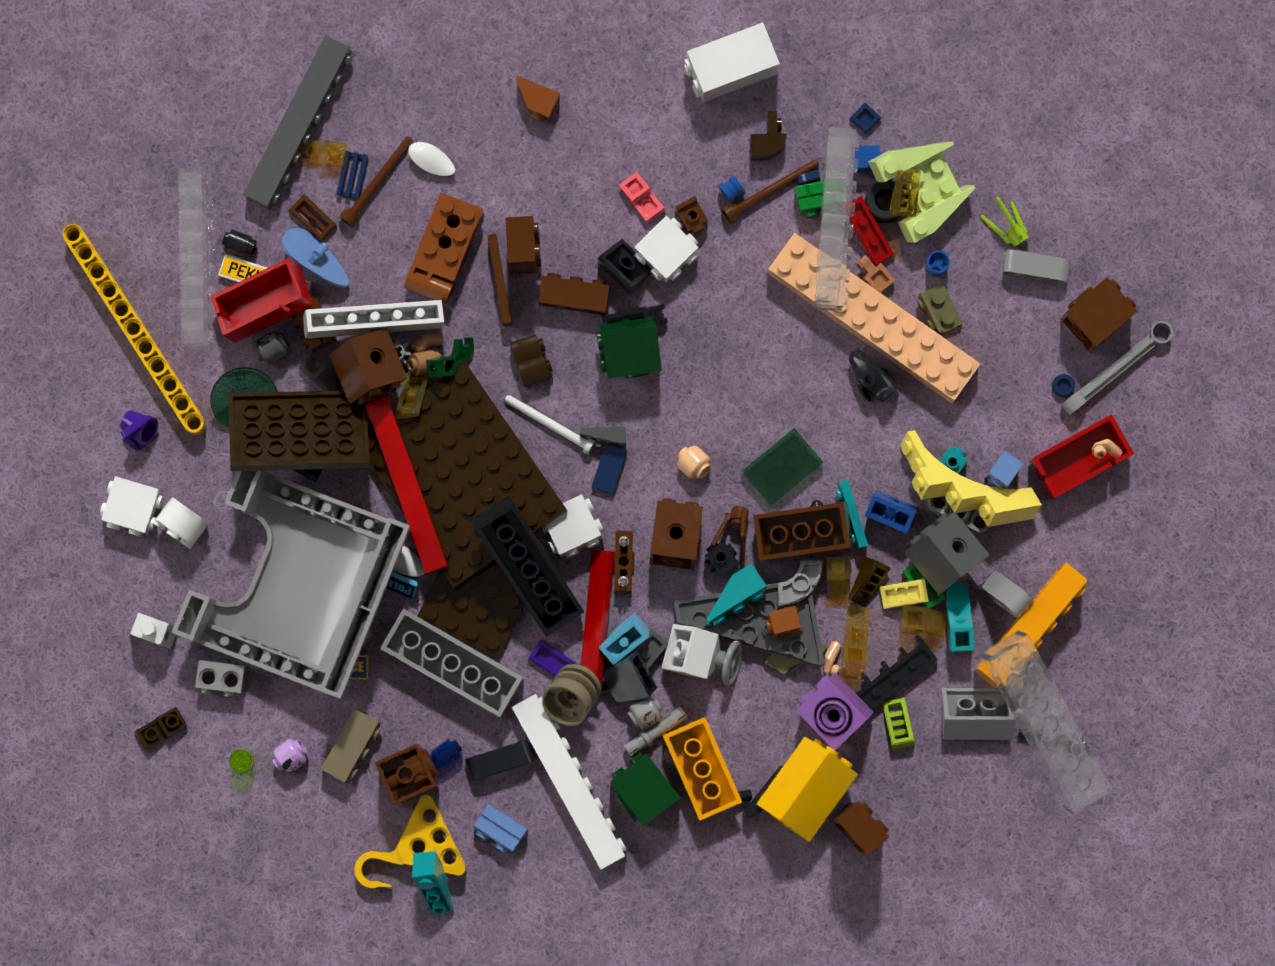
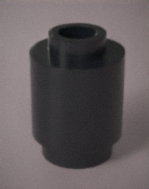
(239, 243)

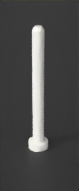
(551, 424)

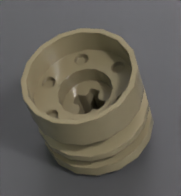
(571, 695)

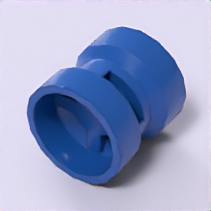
(941, 262)

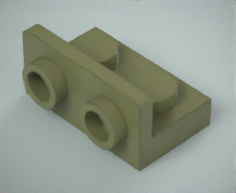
(939, 309)

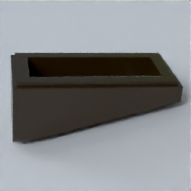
(870, 574)

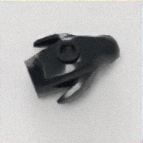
(873, 376)

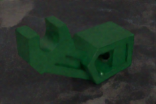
(460, 352)

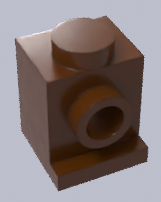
(683, 210)

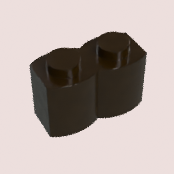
(531, 360)

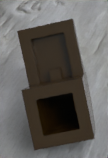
(771, 144)

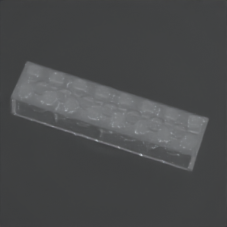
(1046, 722)

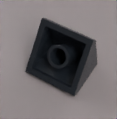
(623, 266)

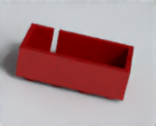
(261, 300)
(1072, 460)

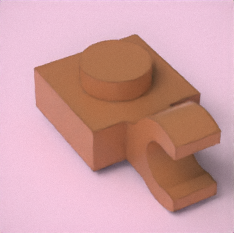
(876, 277)

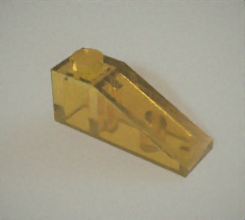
(855, 643)

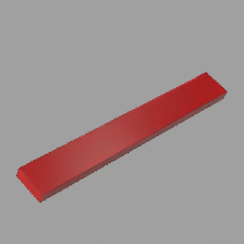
(406, 485)

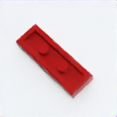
(869, 233)

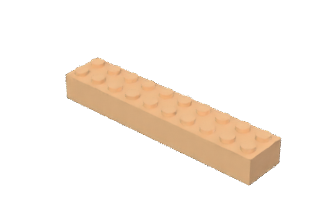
(880, 323)

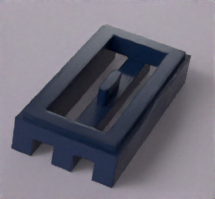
(355, 156)

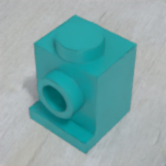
(958, 455)

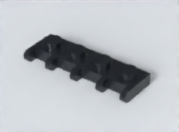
(897, 675)

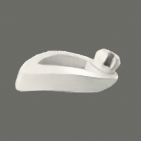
(431, 159)
(409, 563)

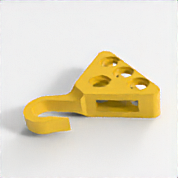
(416, 830)

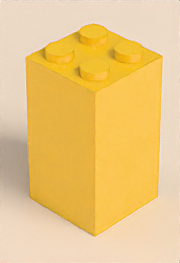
(808, 787)

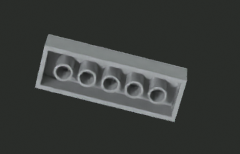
(452, 663)

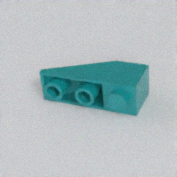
(740, 589)
(959, 619)
(431, 882)

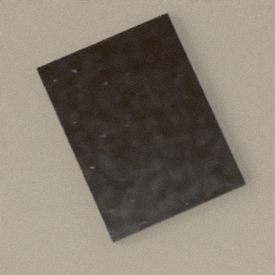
(465, 465)

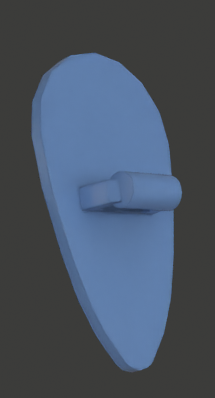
(314, 256)

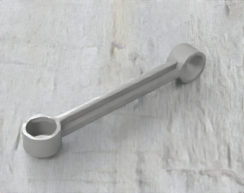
(1116, 369)

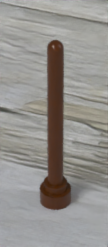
(733, 211)
(351, 214)

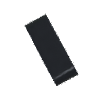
(499, 760)

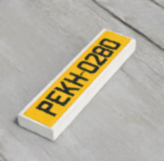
(238, 269)

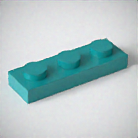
(845, 494)

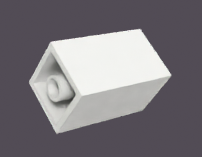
(731, 62)

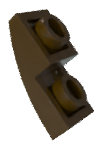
(160, 729)

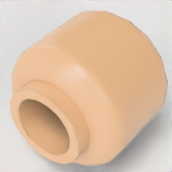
(694, 462)

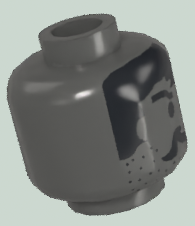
(272, 347)

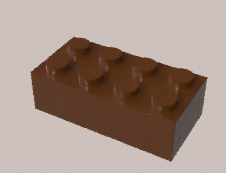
(803, 531)
(861, 828)

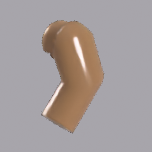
(425, 341)

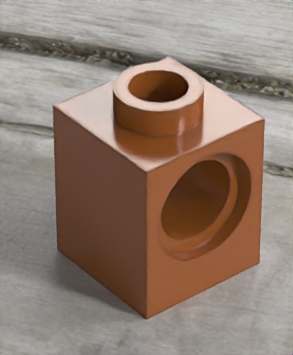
(783, 622)

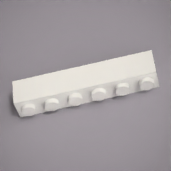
(371, 318)

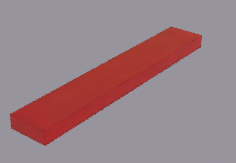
(597, 610)

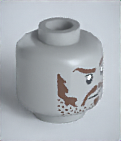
(645, 713)

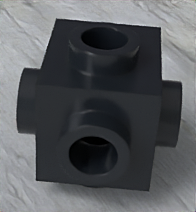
(721, 567)

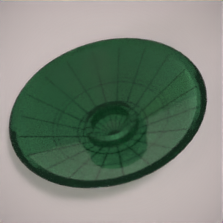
(237, 381)

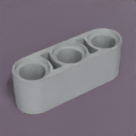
(1036, 265)
(967, 519)
(1006, 594)

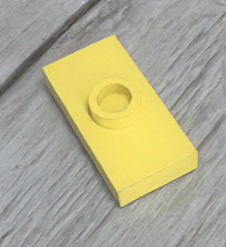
(904, 594)

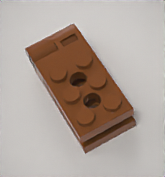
(438, 269)

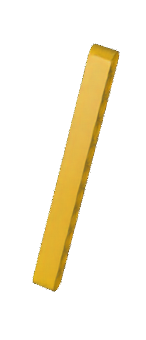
(129, 319)

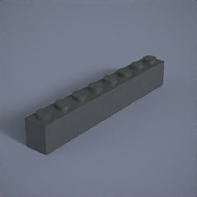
(298, 123)

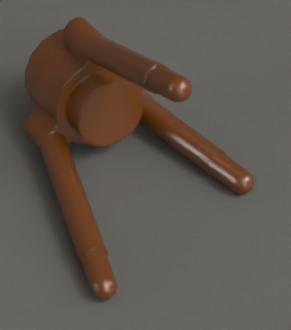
(738, 520)

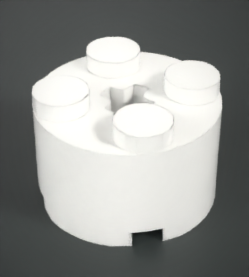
(181, 522)

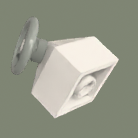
(698, 654)

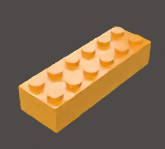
(1046, 607)

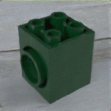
(629, 348)
(643, 789)

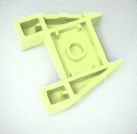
(937, 189)

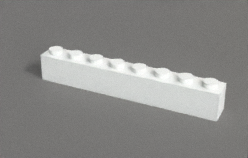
(568, 781)

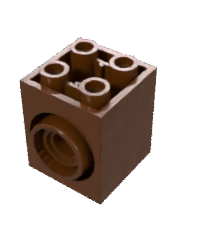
(1098, 313)
(368, 367)
(679, 521)
(408, 774)

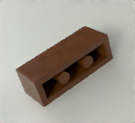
(574, 294)

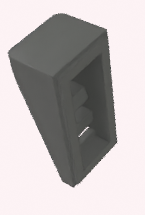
(609, 435)

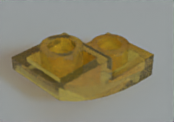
(324, 153)

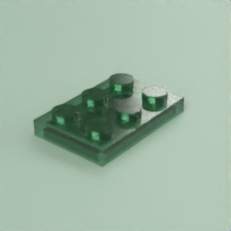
(782, 467)

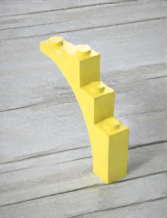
(962, 494)

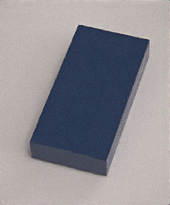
(609, 469)

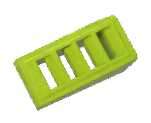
(904, 742)

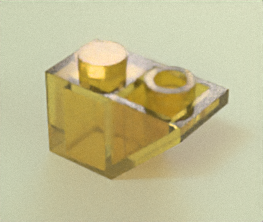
(922, 621)

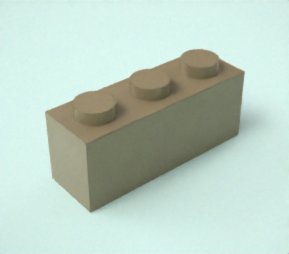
(351, 746)

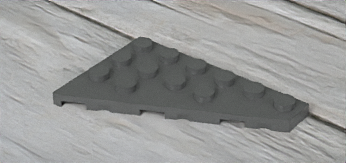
(750, 625)

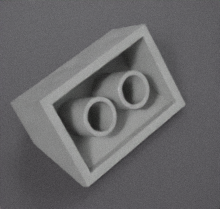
(975, 714)

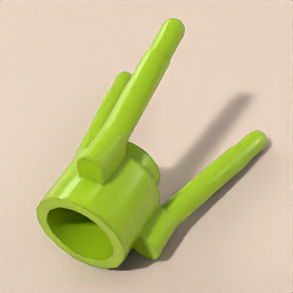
(1016, 233)

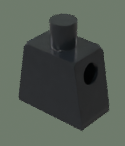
(628, 679)

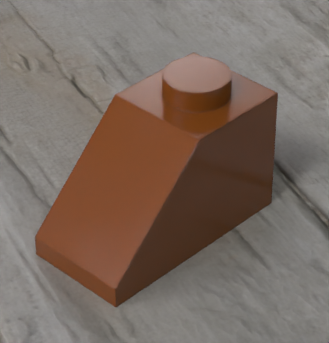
(538, 99)

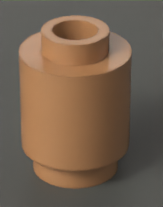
(417, 362)

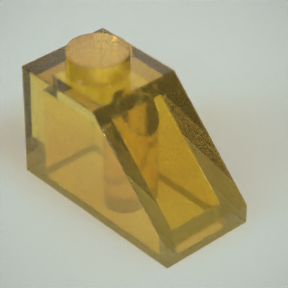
(837, 580)

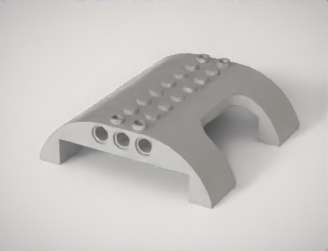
(311, 589)

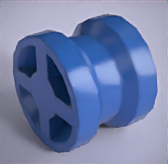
(731, 189)

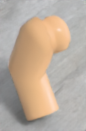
(1106, 446)
(830, 657)

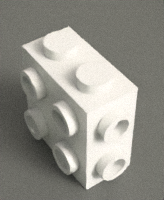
(666, 249)
(131, 506)
(574, 528)

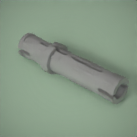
(650, 735)

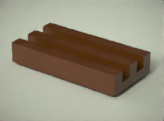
(326, 231)

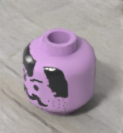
(290, 755)

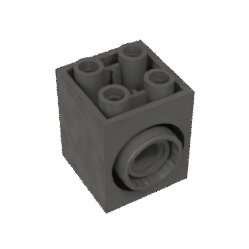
(945, 552)

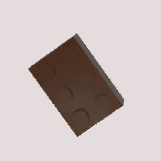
(522, 250)

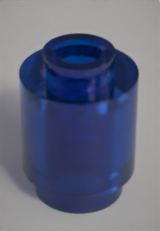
(446, 754)

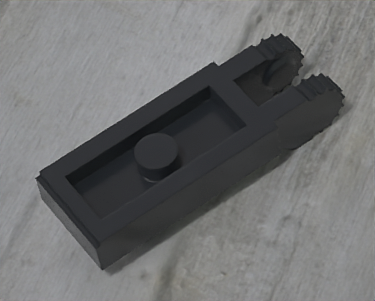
(635, 313)
(753, 808)

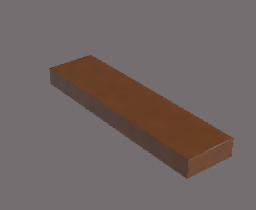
(499, 279)

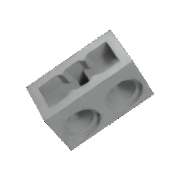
(221, 672)

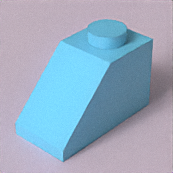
(625, 638)

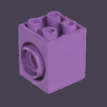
(818, 710)

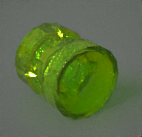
(238, 760)

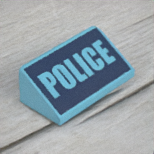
(402, 585)

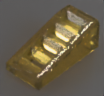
(911, 208)

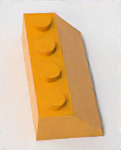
(702, 768)

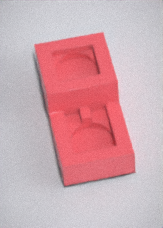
(642, 198)

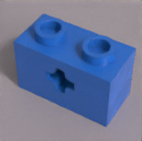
(891, 511)

